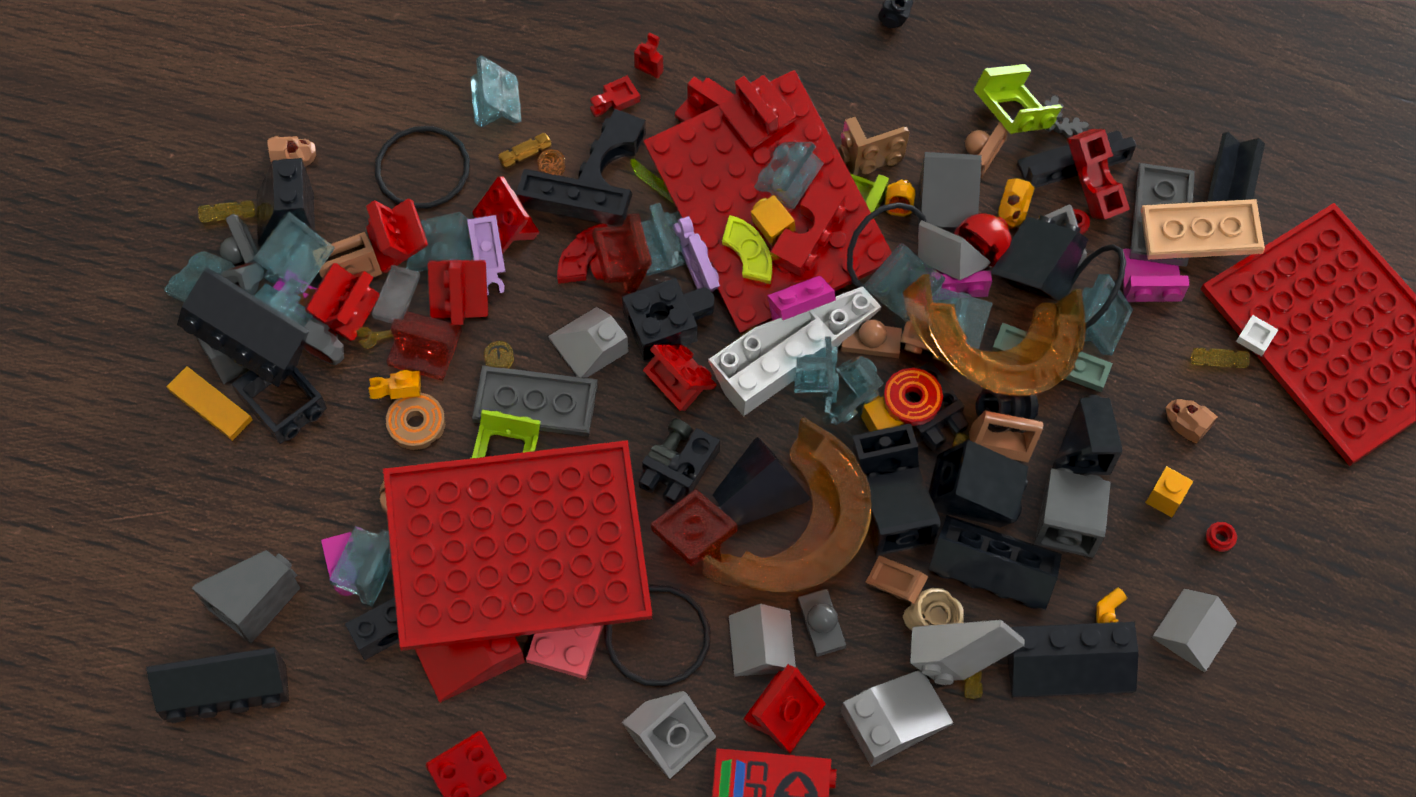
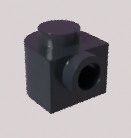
(894, 16)

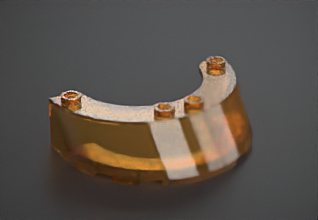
(1027, 369)
(834, 531)

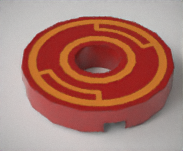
(916, 381)

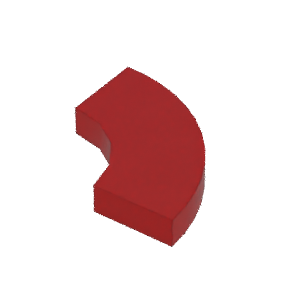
(577, 257)

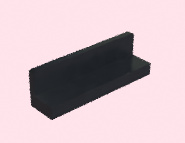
(1059, 164)
(1236, 169)
(574, 197)

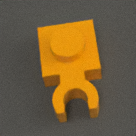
(399, 385)

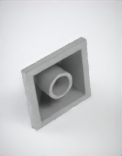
(590, 342)
(669, 731)

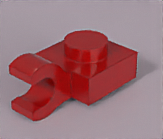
(648, 58)
(616, 94)

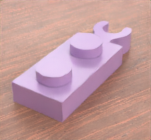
(487, 247)
(696, 255)

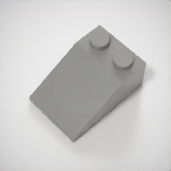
(961, 649)
(895, 716)

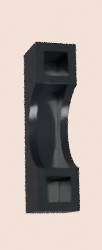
(619, 138)

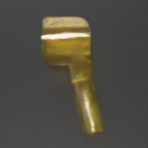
(373, 336)

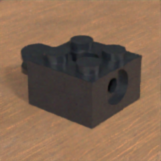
(676, 315)

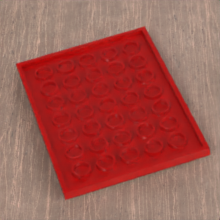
(714, 176)
(1341, 329)
(515, 545)

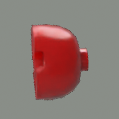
(986, 234)

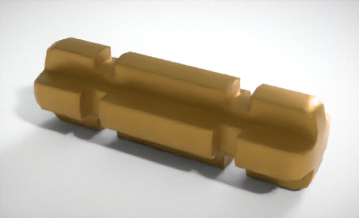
(524, 150)

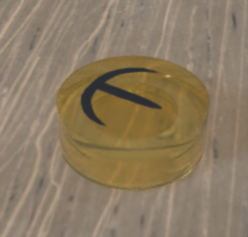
(499, 355)

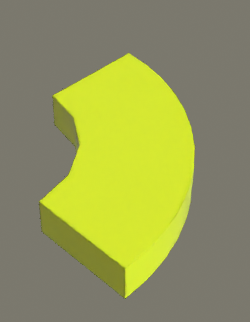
(751, 249)

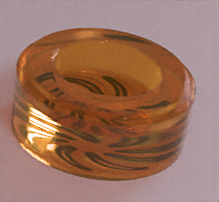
(551, 162)

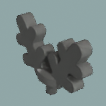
(1065, 128)

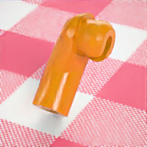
(1106, 606)

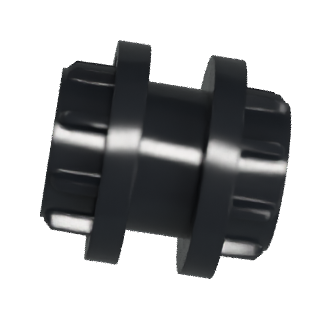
(1015, 406)

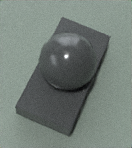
(239, 246)
(821, 622)

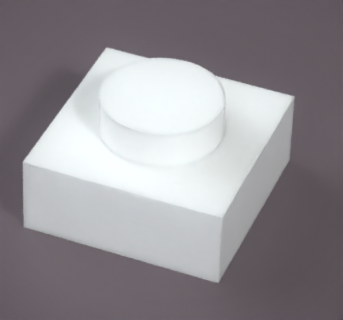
(1257, 335)

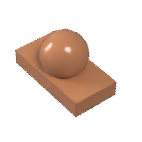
(988, 146)
(874, 339)
(896, 579)

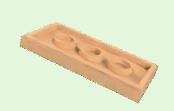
(1202, 229)

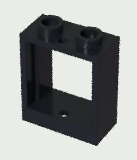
(252, 384)

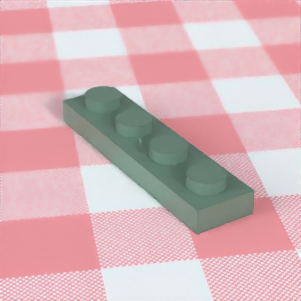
(1088, 372)

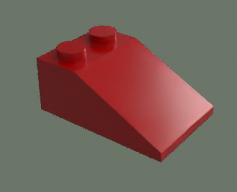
(468, 664)

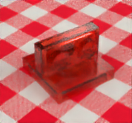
(623, 253)
(423, 345)
(695, 528)

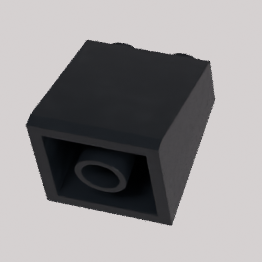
(284, 191)
(1042, 258)
(978, 484)
(901, 511)

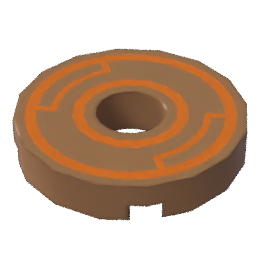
(415, 437)

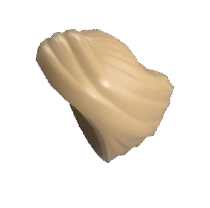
(936, 608)

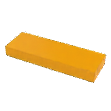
(209, 403)

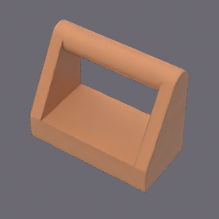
(356, 261)
(1010, 444)

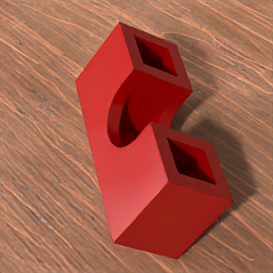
(1102, 192)
(798, 251)

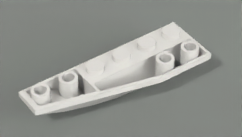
(766, 355)

